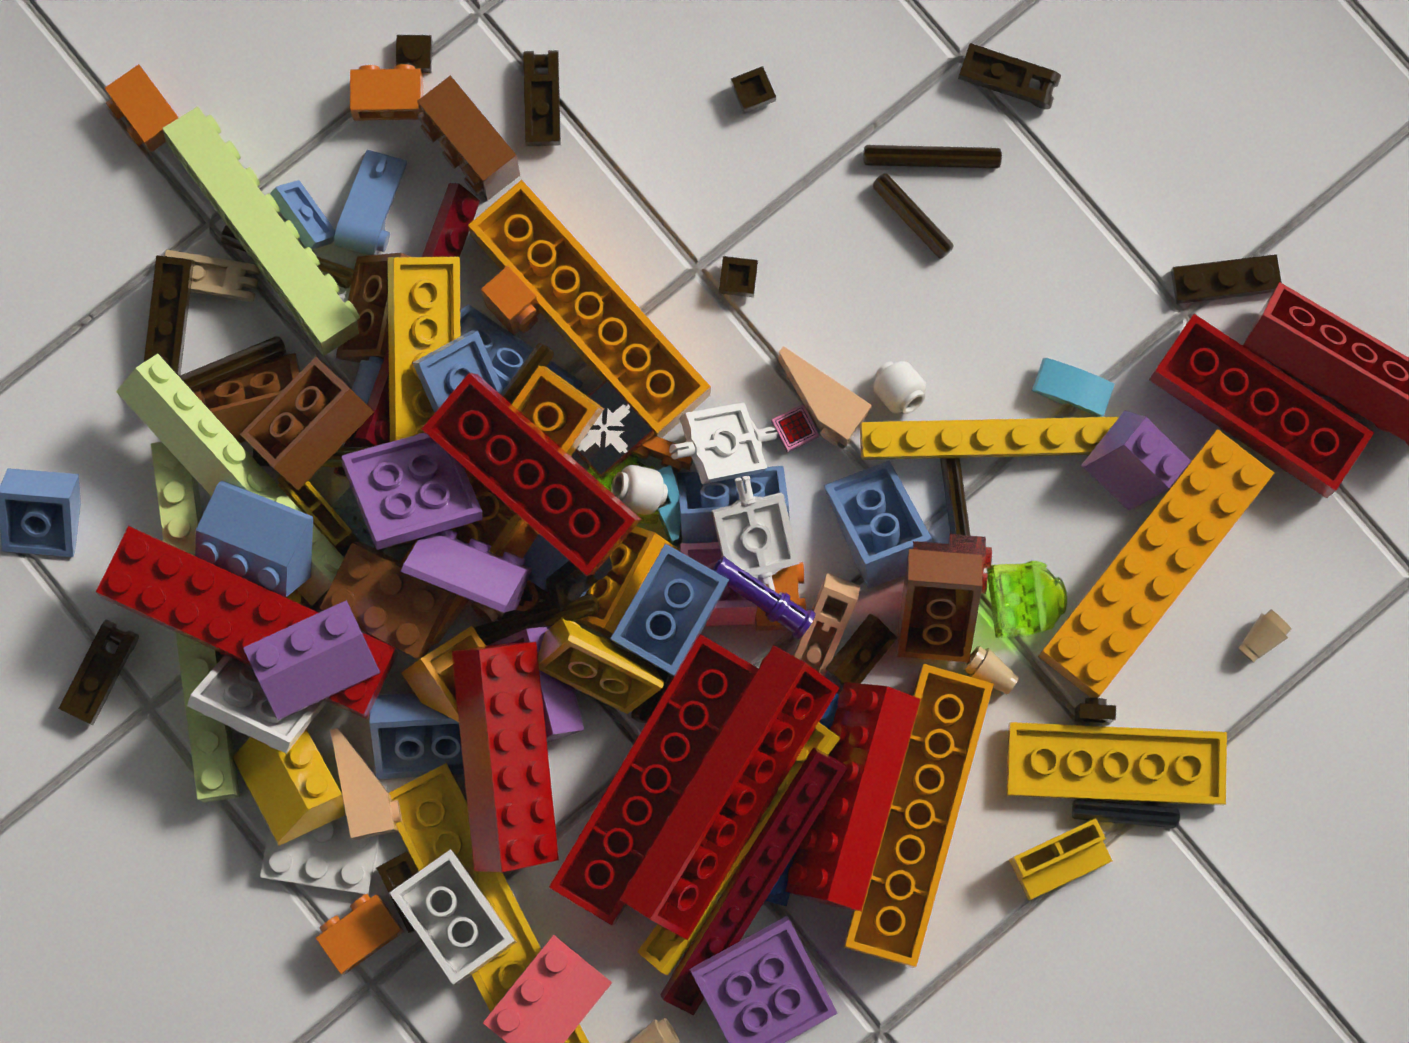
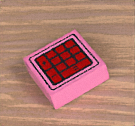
(795, 428)

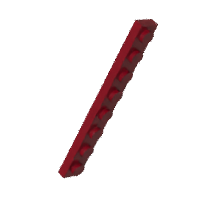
(445, 240)
(757, 873)

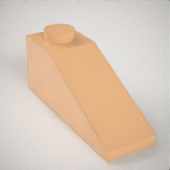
(829, 403)
(833, 610)
(365, 799)

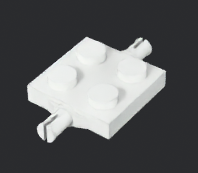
(723, 443)
(756, 533)

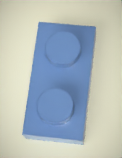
(304, 214)

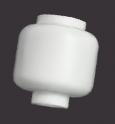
(899, 387)
(640, 489)

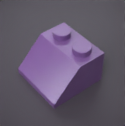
(1135, 461)

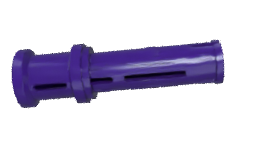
(777, 606)

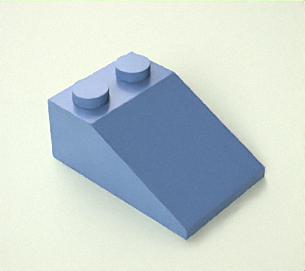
(877, 521)
(669, 610)

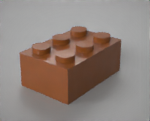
(467, 139)
(307, 423)
(387, 601)
(939, 605)

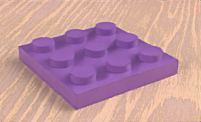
(410, 490)
(764, 987)

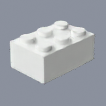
(453, 917)

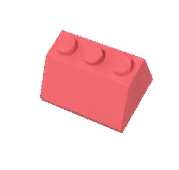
(548, 997)

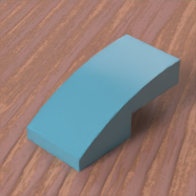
(1073, 386)
(670, 514)

